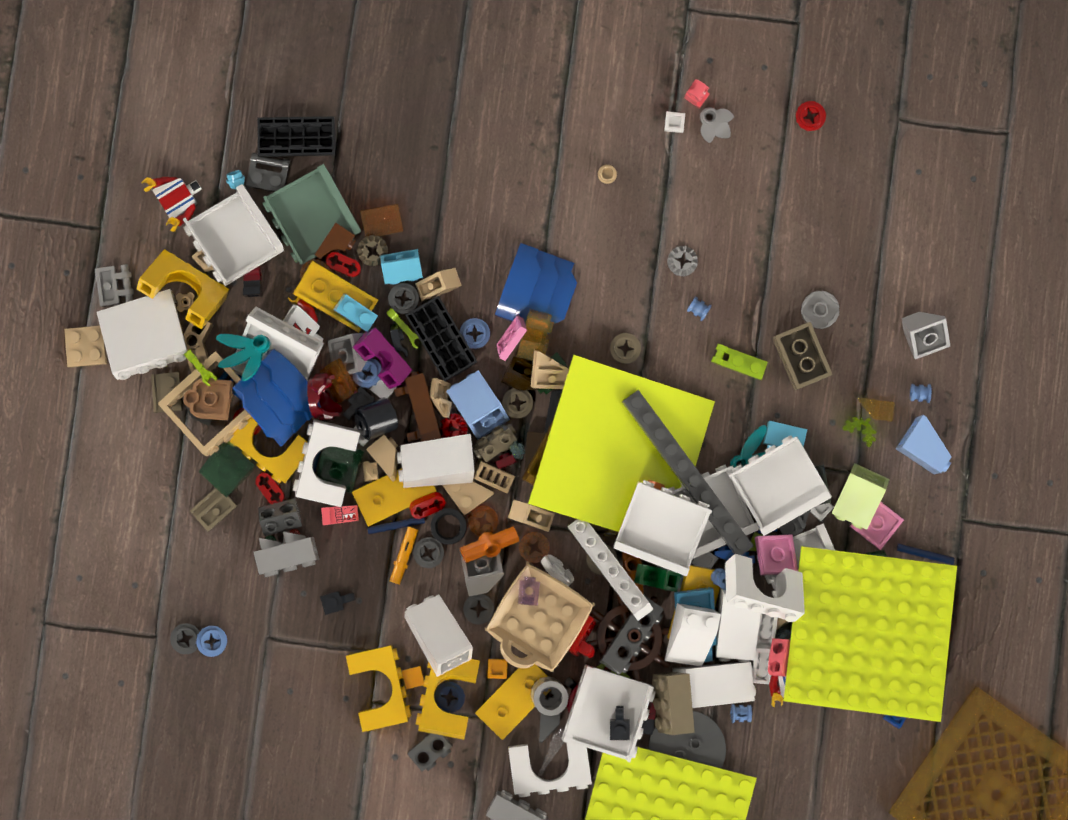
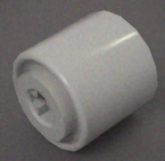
(554, 704)

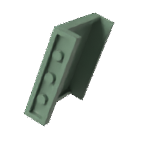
(308, 212)

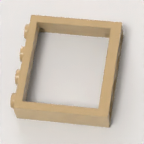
(187, 384)

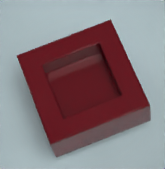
(506, 460)

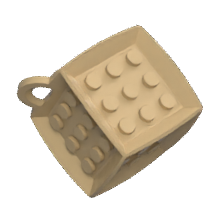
(541, 630)

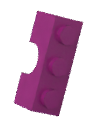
(394, 368)

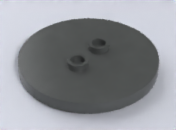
(703, 746)

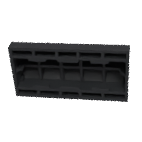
(296, 136)
(441, 338)

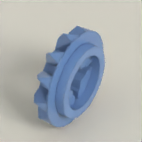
(481, 327)
(360, 378)
(218, 646)

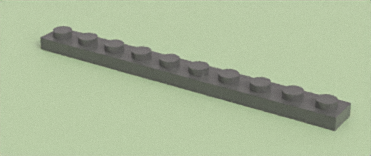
(686, 472)

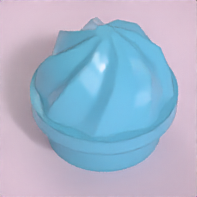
(235, 179)

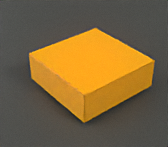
(497, 668)
(413, 677)

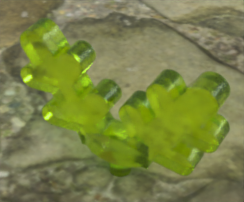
(868, 431)

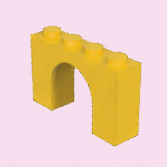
(170, 268)
(281, 466)
(395, 710)
(432, 718)

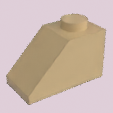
(438, 284)
(385, 455)
(531, 515)

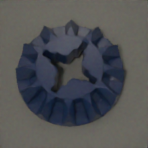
(442, 702)

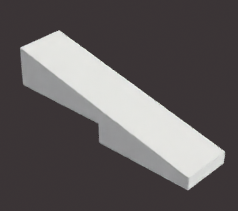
(766, 632)

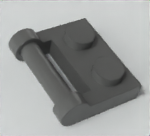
(267, 179)

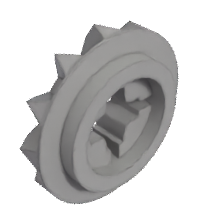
(675, 266)

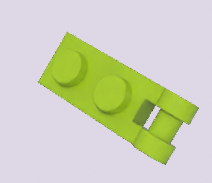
(740, 362)

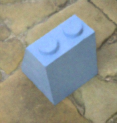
(478, 404)
(924, 446)

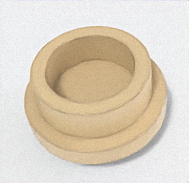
(607, 174)

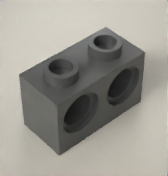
(279, 517)
(426, 745)

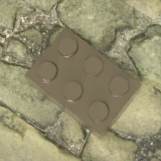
(802, 356)
(673, 703)

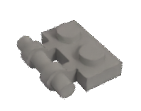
(108, 286)

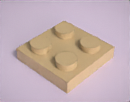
(85, 346)

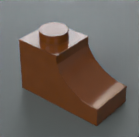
(337, 239)

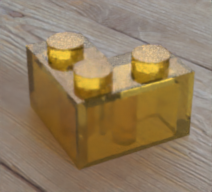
(537, 326)

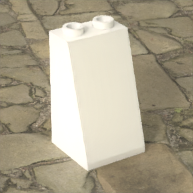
(437, 462)
(736, 632)
(438, 634)
(720, 683)

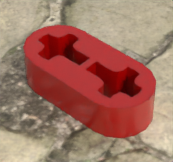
(345, 260)
(273, 485)
(427, 505)

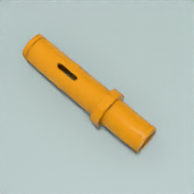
(403, 556)

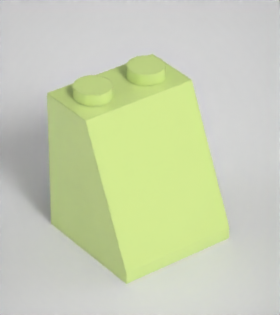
(860, 497)

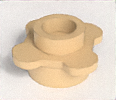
(181, 298)

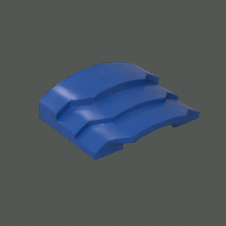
(537, 283)
(276, 397)

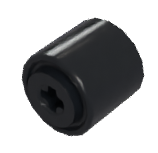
(376, 418)

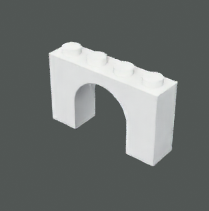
(321, 436)
(744, 594)
(527, 781)

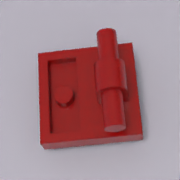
(580, 644)

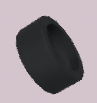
(434, 526)

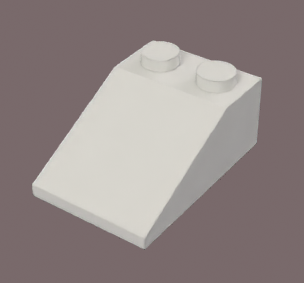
(692, 634)

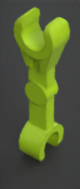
(395, 317)
(205, 374)

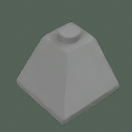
(925, 333)
(343, 348)
(482, 574)

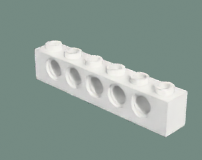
(611, 568)

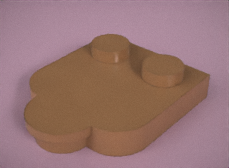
(210, 401)

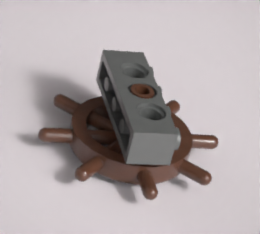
(629, 638)

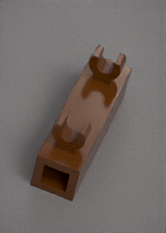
(422, 407)

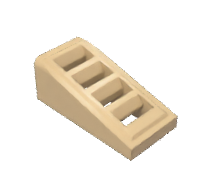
(478, 468)

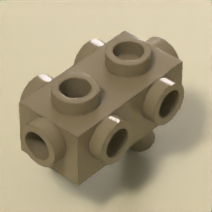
(494, 443)

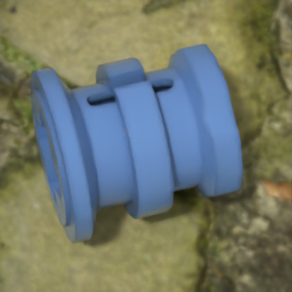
(699, 308)
(920, 393)
(719, 578)
(741, 713)

